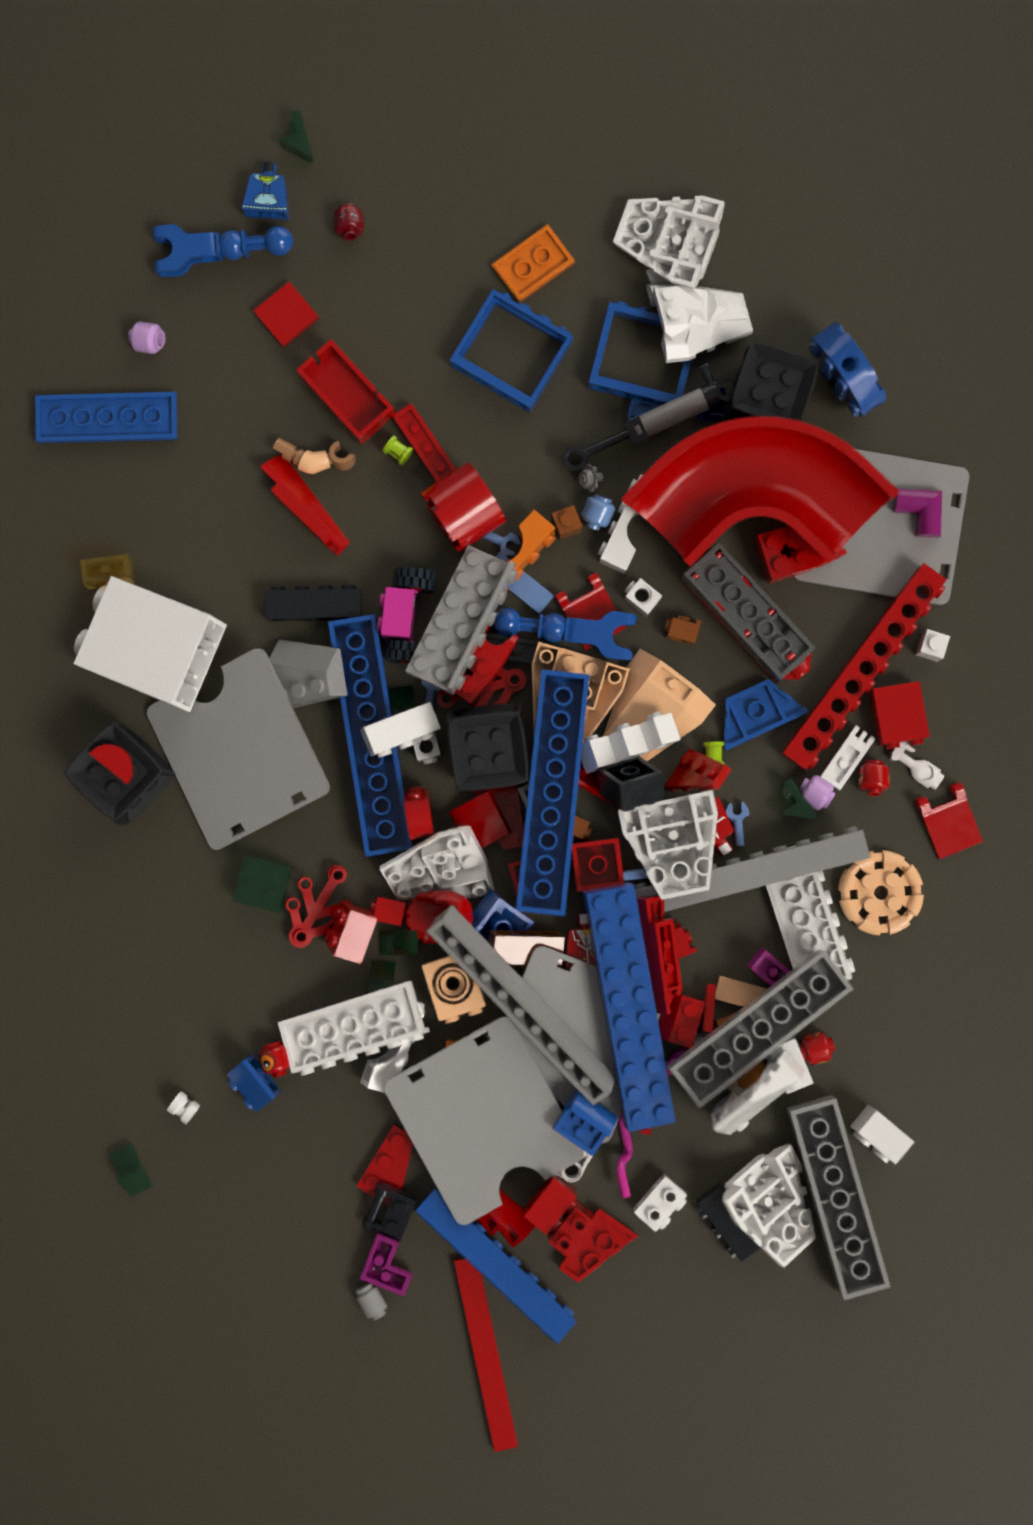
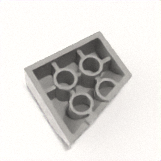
(308, 672)

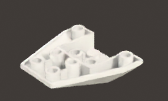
(442, 862)

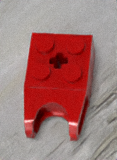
(802, 556)
(486, 667)

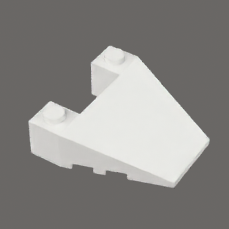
(778, 1076)

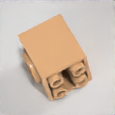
(452, 1001)

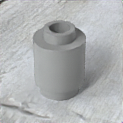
(371, 1301)

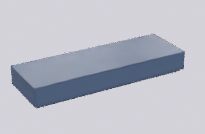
(529, 590)

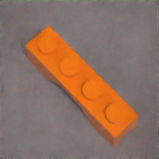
(535, 534)

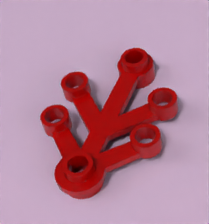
(495, 685)
(314, 910)

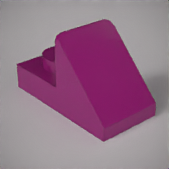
(767, 967)

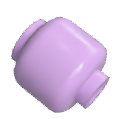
(146, 337)
(817, 792)

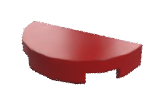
(116, 760)
(708, 1011)

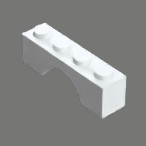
(619, 551)
(388, 1065)

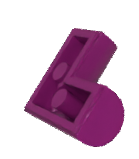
(926, 505)
(379, 1269)

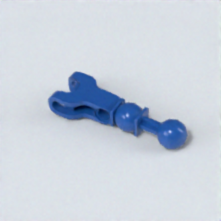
(212, 247)
(555, 628)

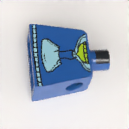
(266, 195)

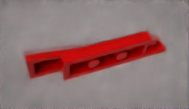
(300, 500)
(660, 951)
(508, 1220)

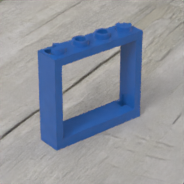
(522, 312)
(622, 388)

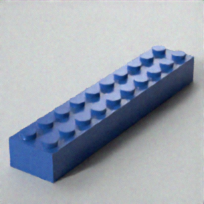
(375, 779)
(552, 793)
(628, 1006)

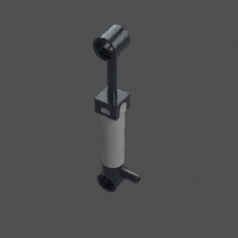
(660, 418)

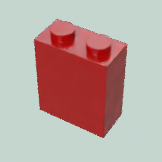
(899, 715)

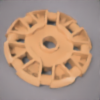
(894, 898)

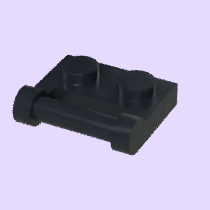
(397, 1214)

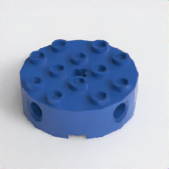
(848, 369)

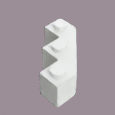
(629, 742)

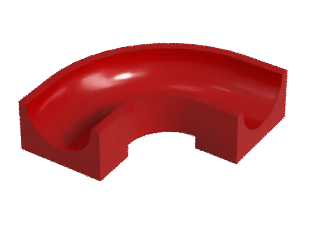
(760, 470)

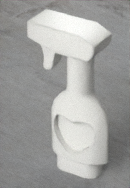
(921, 770)

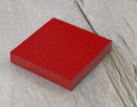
(286, 314)
(483, 817)

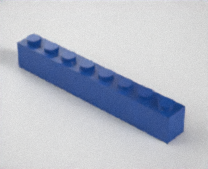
(498, 1268)

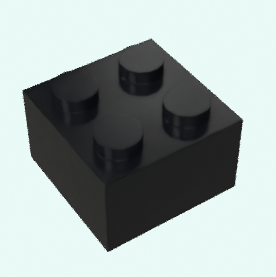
(631, 783)

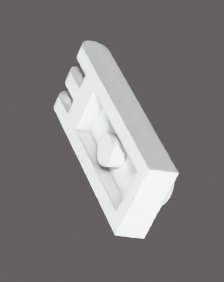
(847, 758)

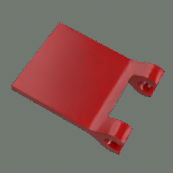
(590, 606)
(950, 823)

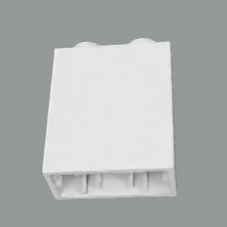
(149, 643)

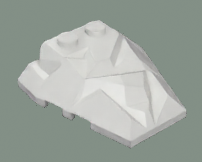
(671, 235)
(697, 318)
(674, 842)
(770, 1204)

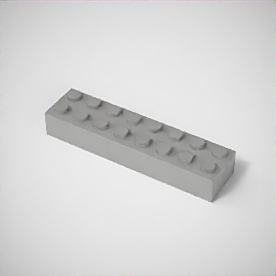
(760, 1027)
(838, 1197)

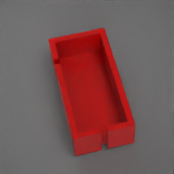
(346, 392)

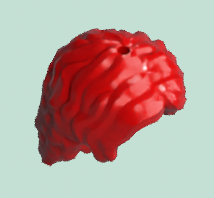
(428, 906)

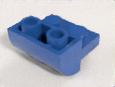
(585, 1123)

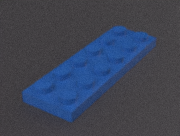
(106, 417)

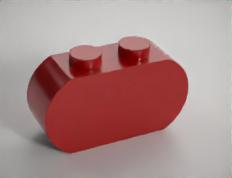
(419, 812)

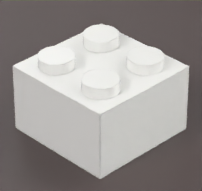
(878, 1131)

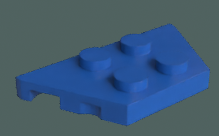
(757, 712)

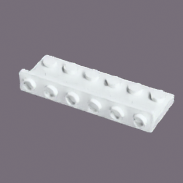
(807, 920)
(352, 1028)

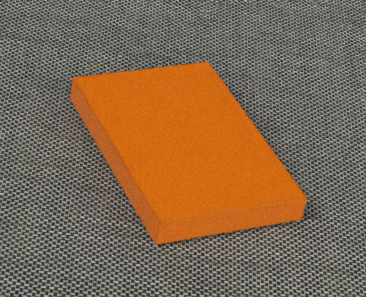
(533, 263)

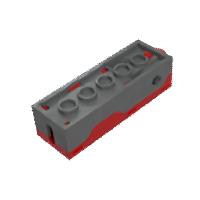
(749, 615)

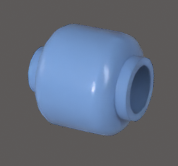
(598, 512)

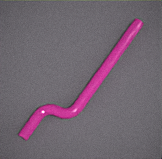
(623, 1159)

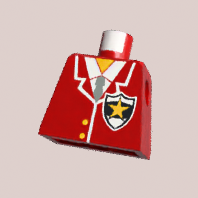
(579, 942)

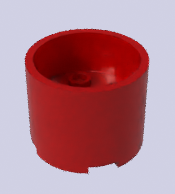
(463, 507)

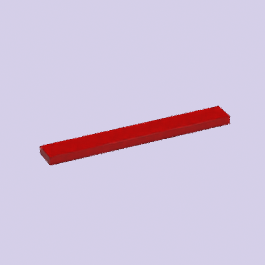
(486, 1356)

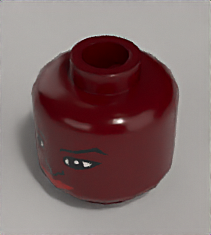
(348, 221)

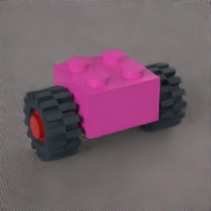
(399, 611)

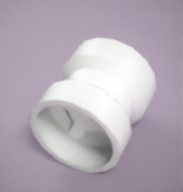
(183, 1107)

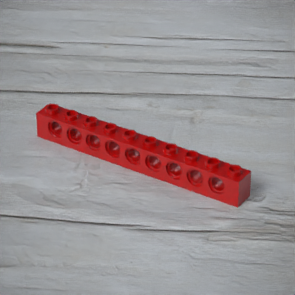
(933, 585)

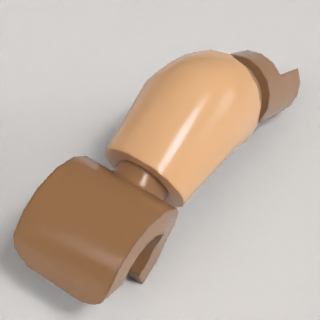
(316, 461)

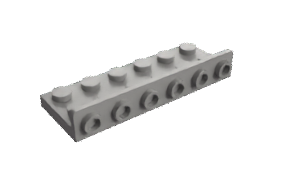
(462, 620)

